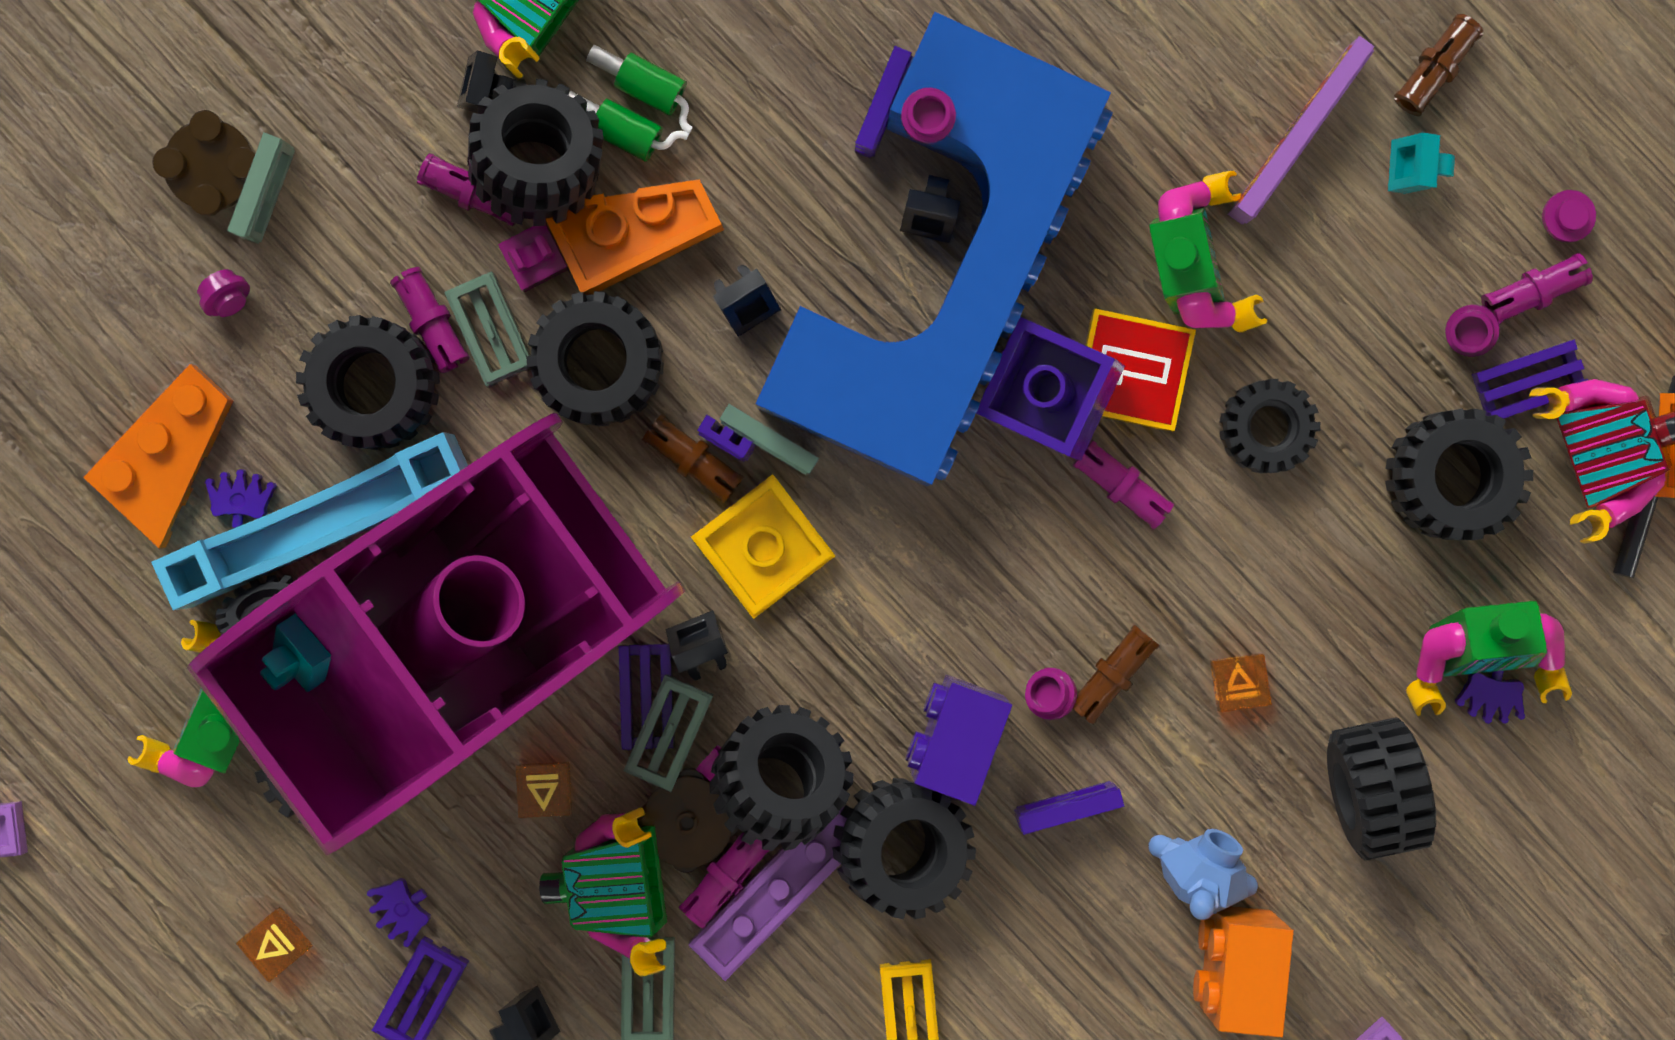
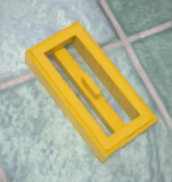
(906, 971)

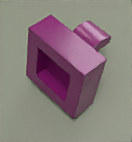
(533, 257)

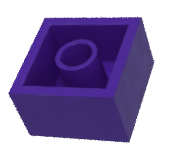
(1050, 388)
(958, 738)

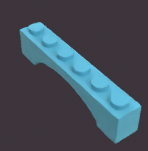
(307, 526)

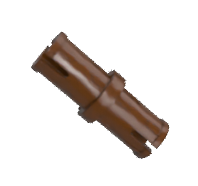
(1438, 64)
(692, 458)
(1114, 674)

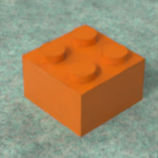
(1244, 971)

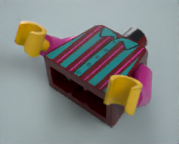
(1613, 447)

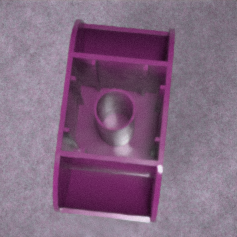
(434, 634)

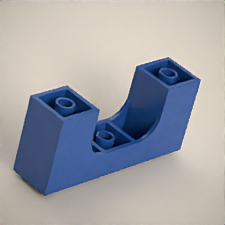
(1023, 143)

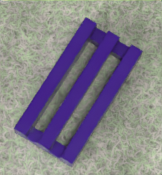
(878, 113)
(1571, 367)
(726, 439)
(626, 703)
(1068, 807)
(441, 956)

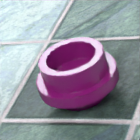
(928, 115)
(1569, 216)
(223, 293)
(1472, 330)
(1050, 693)

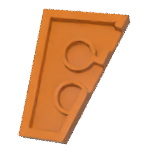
(633, 231)
(157, 458)

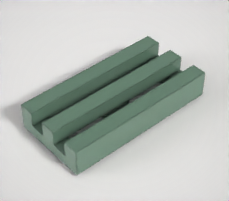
(261, 188)
(508, 369)
(769, 440)
(686, 691)
(648, 999)

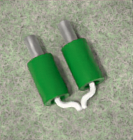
(648, 84)

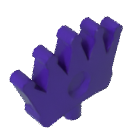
(239, 498)
(1493, 694)
(402, 908)

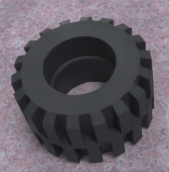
(540, 116)
(557, 335)
(325, 383)
(1499, 466)
(808, 751)
(1381, 788)
(937, 869)

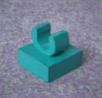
(1417, 163)
(295, 655)

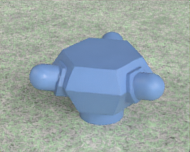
(1204, 871)

